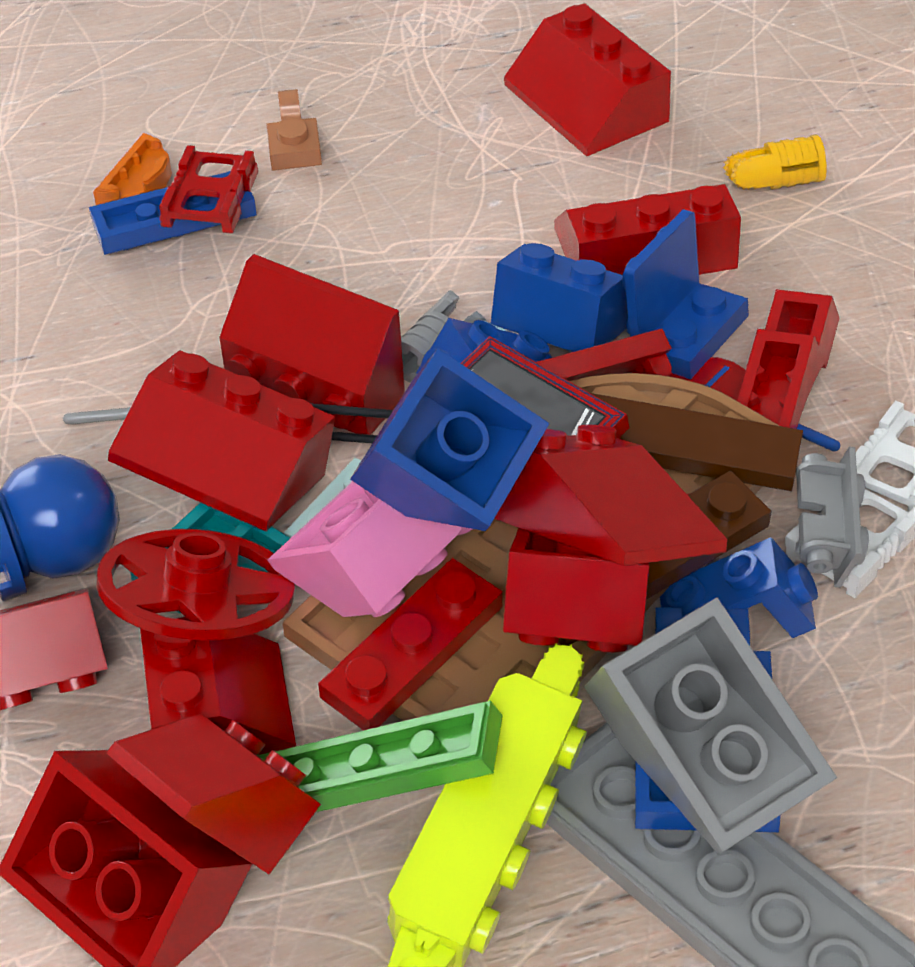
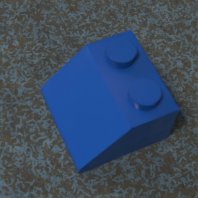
(558, 298)
(450, 447)

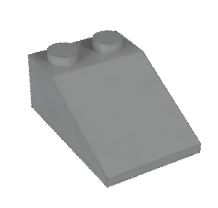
(710, 726)

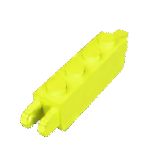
(479, 823)

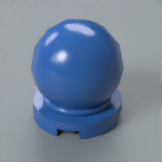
(54, 520)

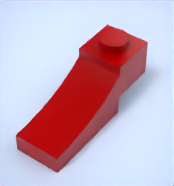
(789, 355)

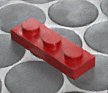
(410, 645)

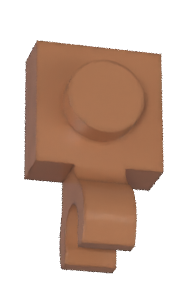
(293, 140)

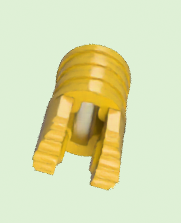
(779, 164)

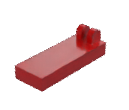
(634, 354)

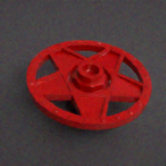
(197, 579)

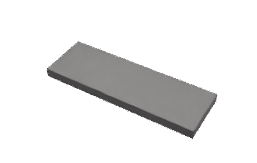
(736, 907)

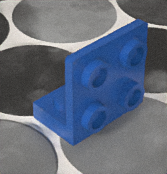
(667, 295)

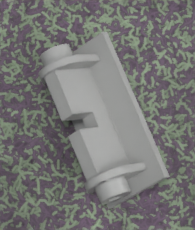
(834, 537)

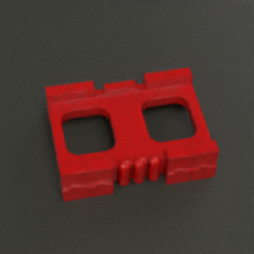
(228, 189)

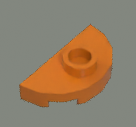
(139, 171)

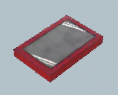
(542, 390)

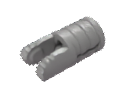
(425, 331)

